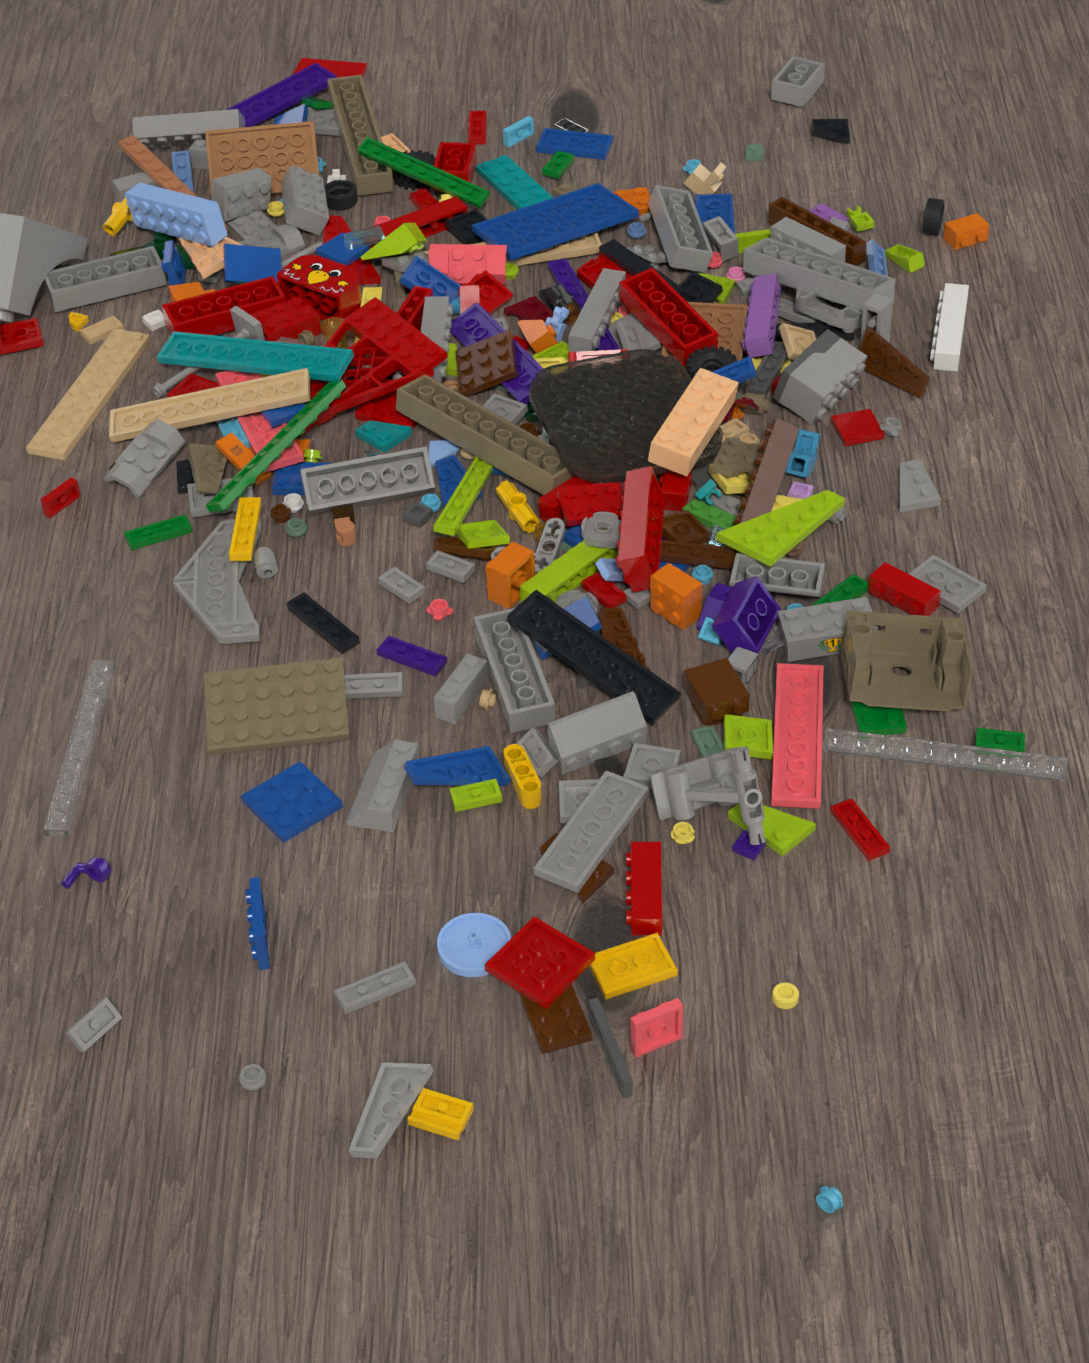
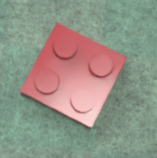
(656, 1027)

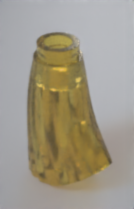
(329, 327)

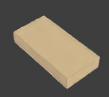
(100, 329)

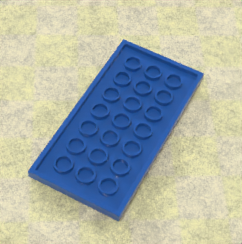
(556, 220)

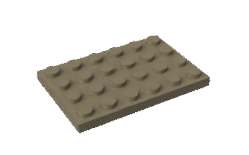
(275, 706)

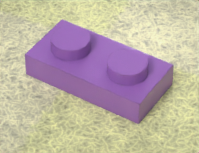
(827, 213)

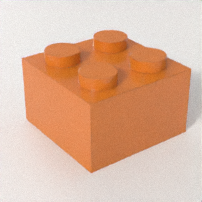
(508, 573)
(675, 596)

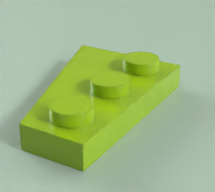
(780, 828)

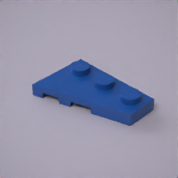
(449, 475)

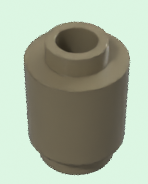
(760, 400)

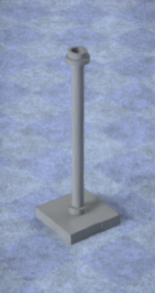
(246, 328)

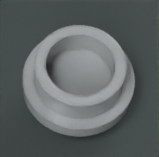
(252, 1077)

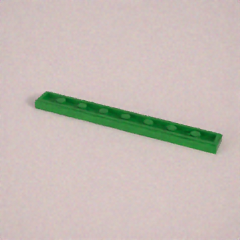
(423, 172)

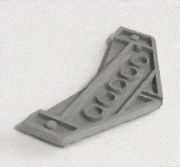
(213, 588)

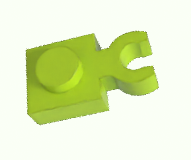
(859, 220)

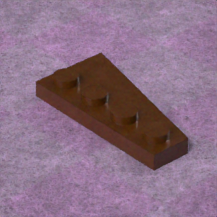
(617, 631)

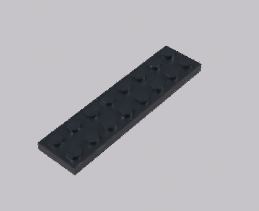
(592, 655)

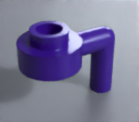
(96, 869)

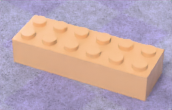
(693, 422)

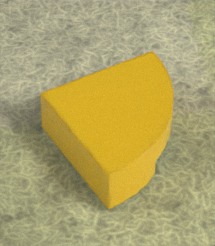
(77, 321)

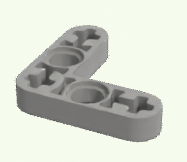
(542, 556)

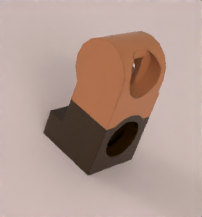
(344, 525)

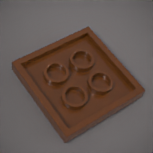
(486, 363)

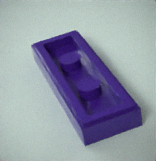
(412, 656)

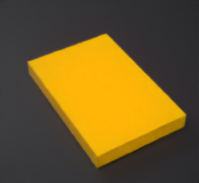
(632, 966)

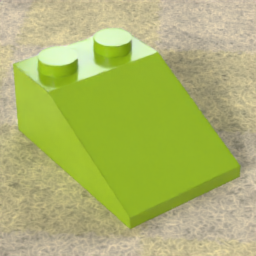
(401, 241)

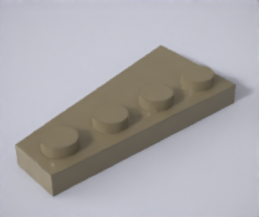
(207, 467)

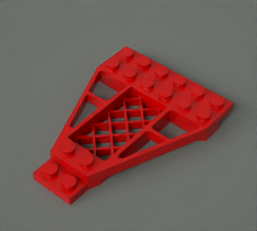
(397, 343)

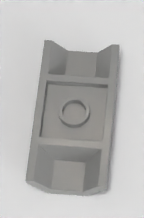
(283, 237)
(146, 457)

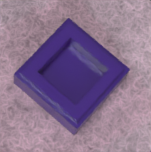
(744, 848)

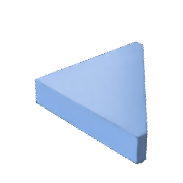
(440, 450)

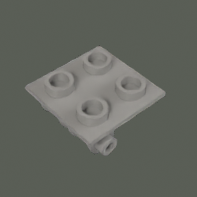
(649, 254)

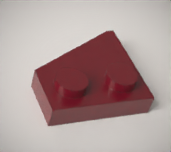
(529, 309)

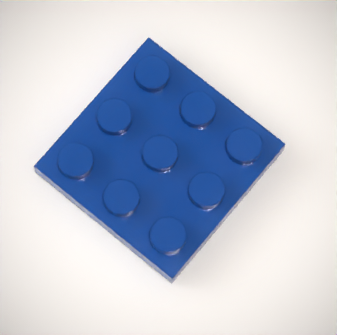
(291, 801)

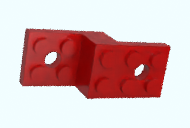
(12, 341)

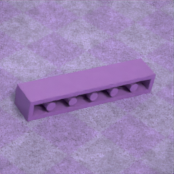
(762, 315)

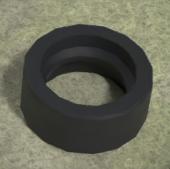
(342, 202)
(933, 216)

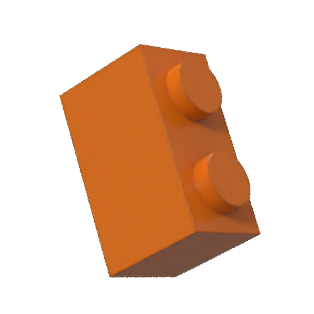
(966, 231)

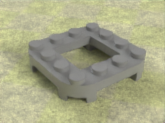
(809, 304)

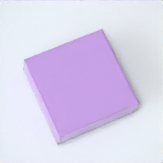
(800, 490)

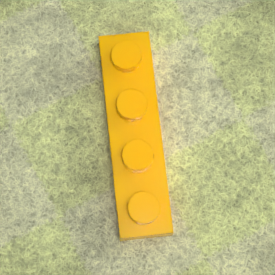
(245, 529)

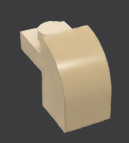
(703, 181)

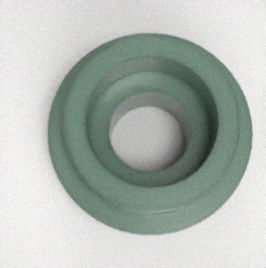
(296, 527)

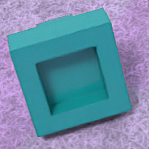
(706, 490)

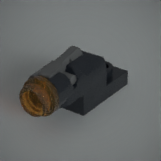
(560, 297)

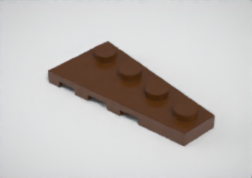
(891, 364)

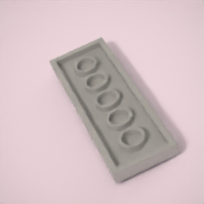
(591, 831)

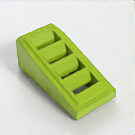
(907, 258)

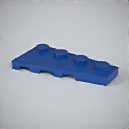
(458, 768)

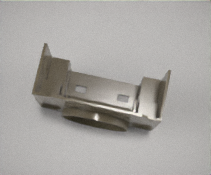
(935, 661)

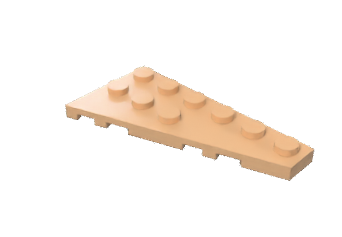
(204, 257)

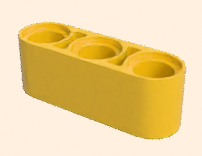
(523, 776)

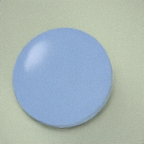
(471, 942)

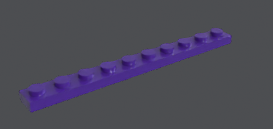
(565, 275)

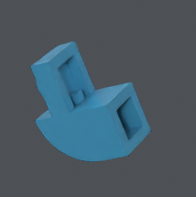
(805, 454)

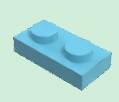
(518, 131)

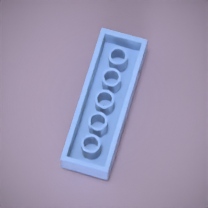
(176, 214)

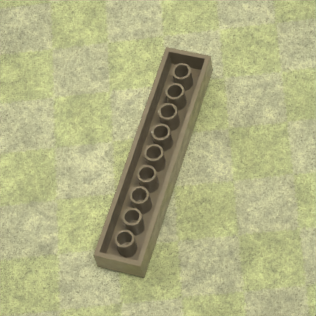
(355, 123)
(483, 433)

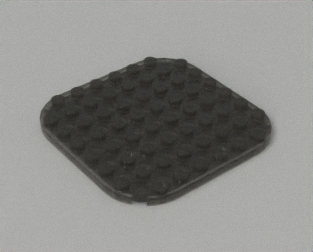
(609, 411)

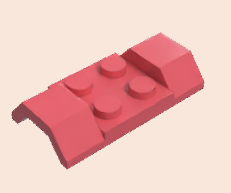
(465, 261)

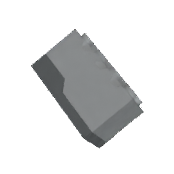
(820, 377)

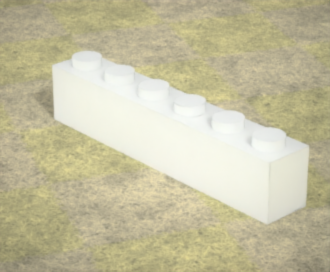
(949, 327)

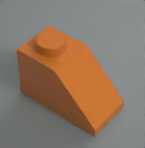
(538, 334)

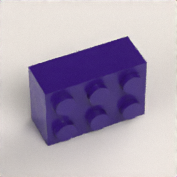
(746, 616)

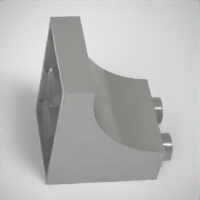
(26, 258)

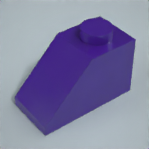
(714, 602)

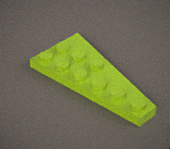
(779, 531)

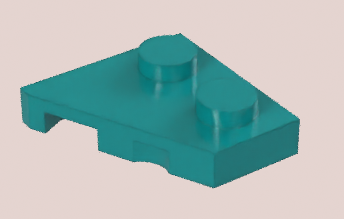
(382, 435)

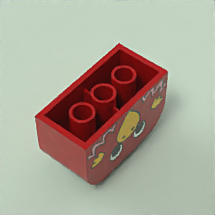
(324, 284)

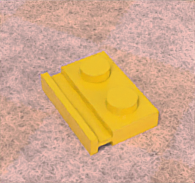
(440, 1114)

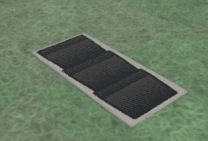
(570, 126)

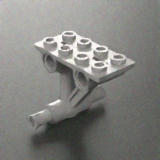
(713, 779)

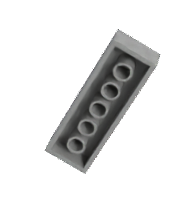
(183, 128)
(680, 229)
(104, 279)
(367, 480)
(514, 672)

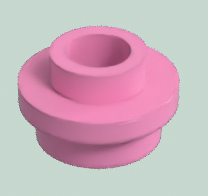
(736, 274)

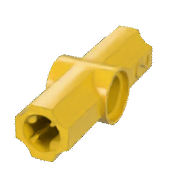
(120, 215)
(517, 506)

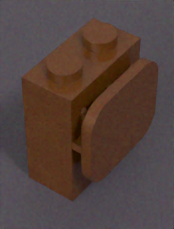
(716, 691)

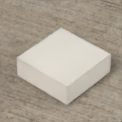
(154, 320)

